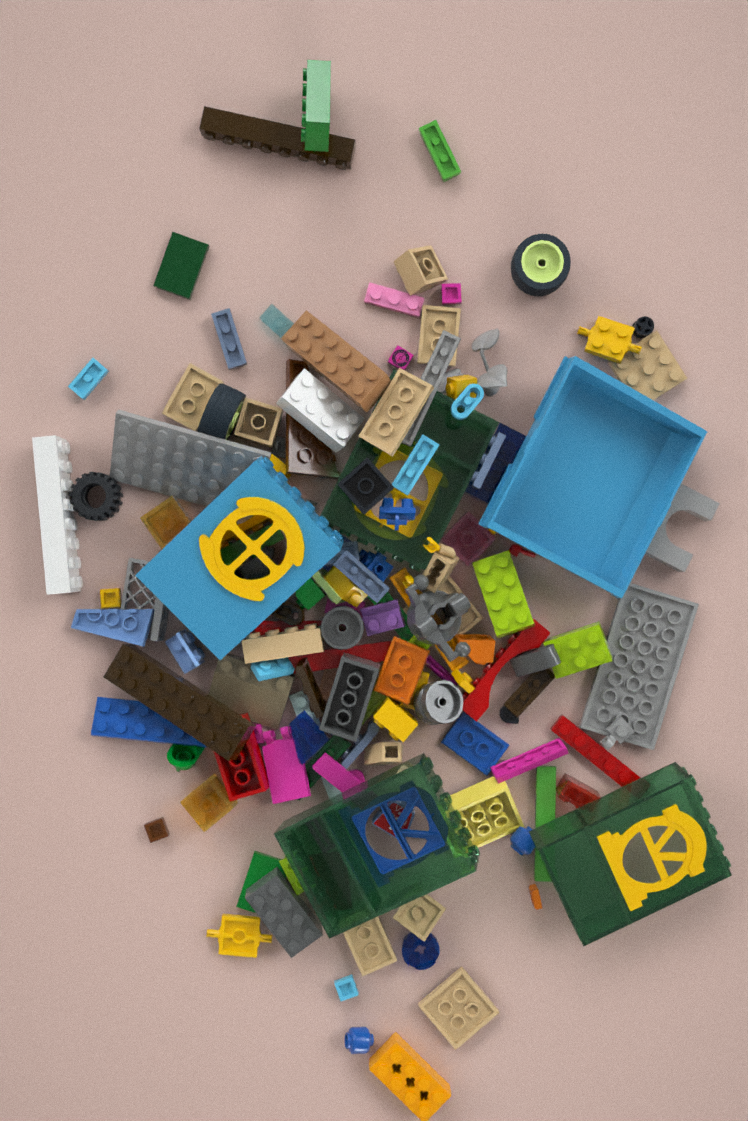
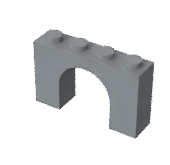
(661, 547)

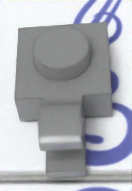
(619, 731)

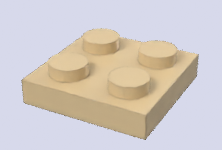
(420, 915)

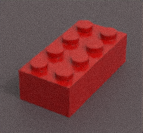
(245, 774)

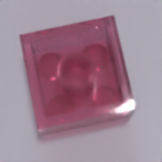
(467, 538)

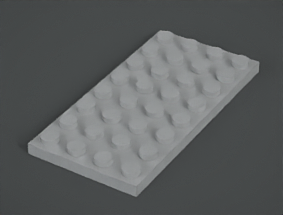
(176, 459)
(647, 650)

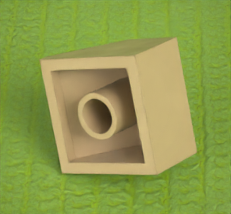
(420, 269)

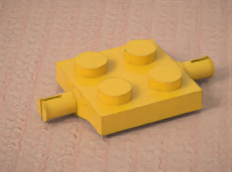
(609, 339)
(239, 935)

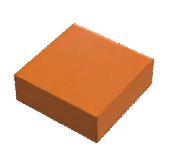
(535, 896)

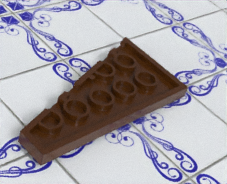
(304, 451)

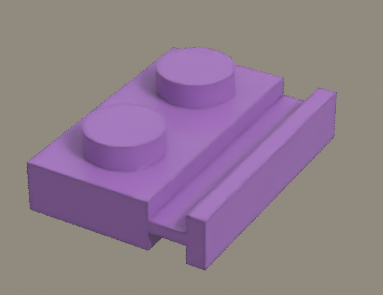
(382, 617)

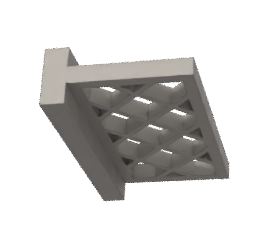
(160, 617)

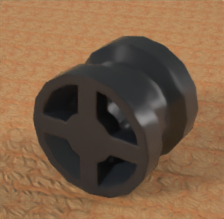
(645, 324)

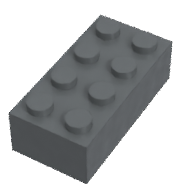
(349, 696)
(284, 912)

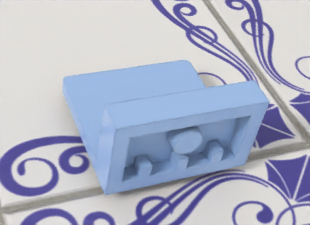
(185, 650)

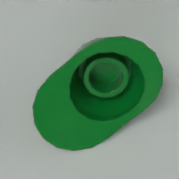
(183, 756)

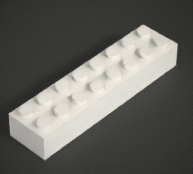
(56, 515)

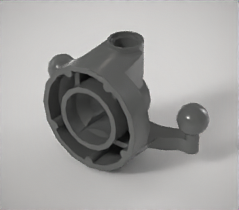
(425, 627)

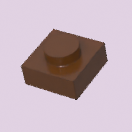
(156, 829)

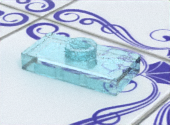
(276, 320)

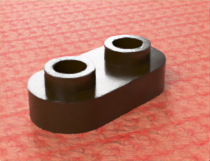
(287, 613)

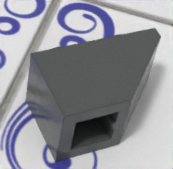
(254, 568)

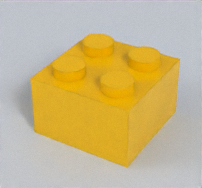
(395, 718)

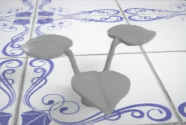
(495, 376)

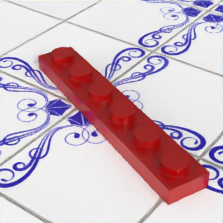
(593, 751)

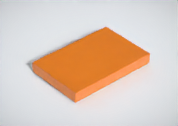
(401, 670)

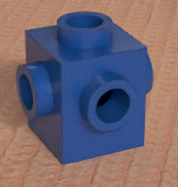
(377, 564)

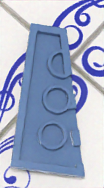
(122, 625)

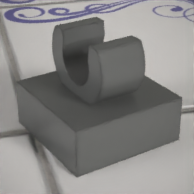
(279, 447)

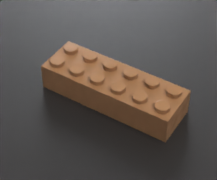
(336, 361)

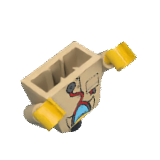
(439, 567)

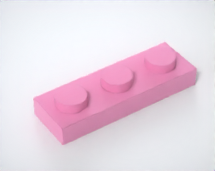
(394, 300)

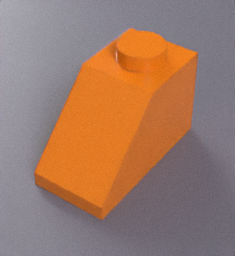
(481, 647)

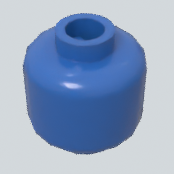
(522, 841)
(358, 1040)

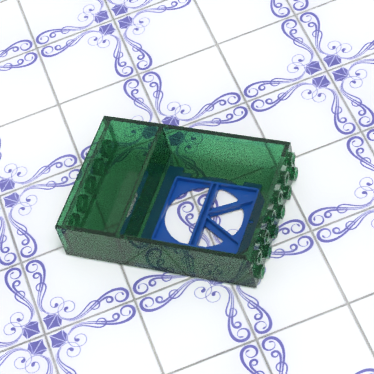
(352, 881)

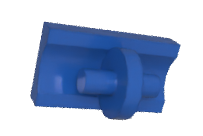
(397, 515)

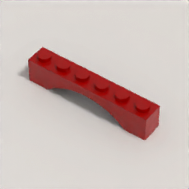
(478, 700)

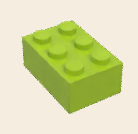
(580, 649)

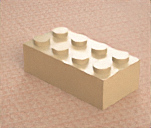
(283, 644)

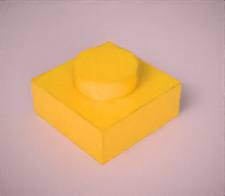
(463, 680)

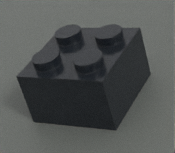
(365, 486)

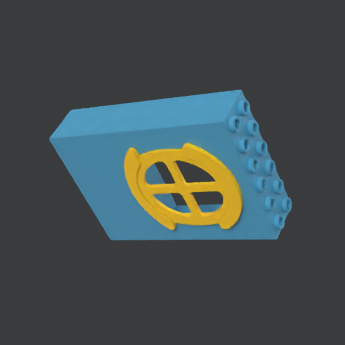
(206, 592)

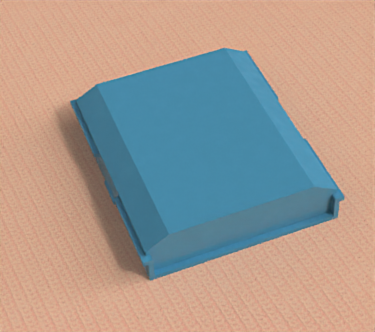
(593, 476)

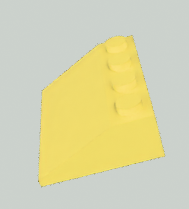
(487, 811)

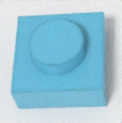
(346, 987)

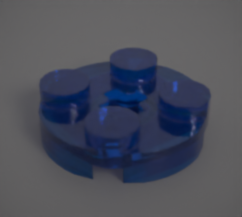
(414, 958)

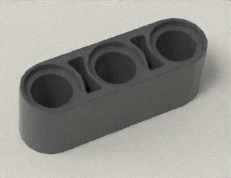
(535, 660)

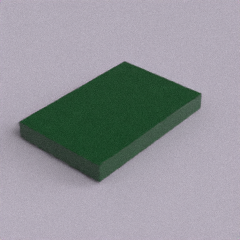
(181, 265)

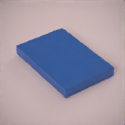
(474, 743)

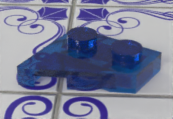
(306, 736)

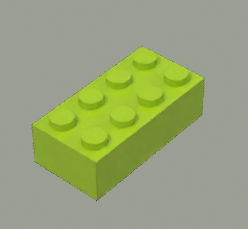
(503, 594)

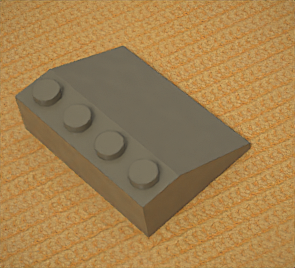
(242, 692)

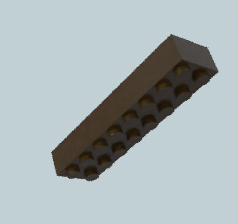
(179, 702)

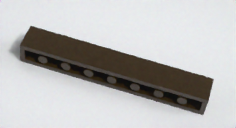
(272, 137)

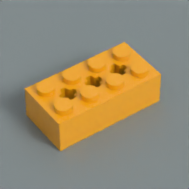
(409, 1077)

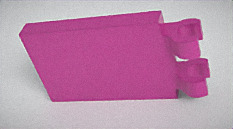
(285, 774)

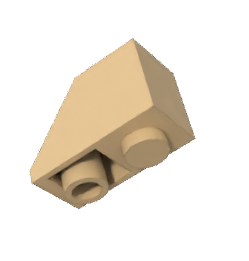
(383, 754)

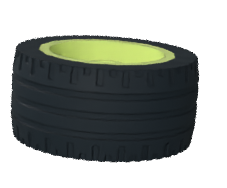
(538, 279)
(222, 412)

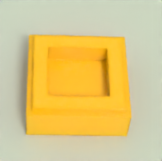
(110, 598)

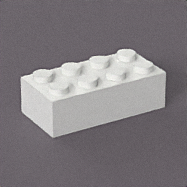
(320, 410)

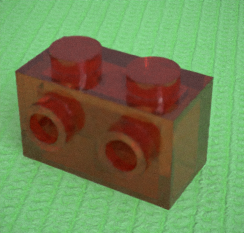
(575, 791)

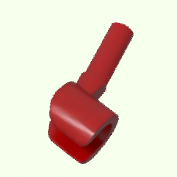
(515, 550)

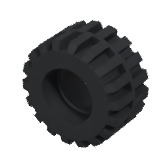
(81, 491)

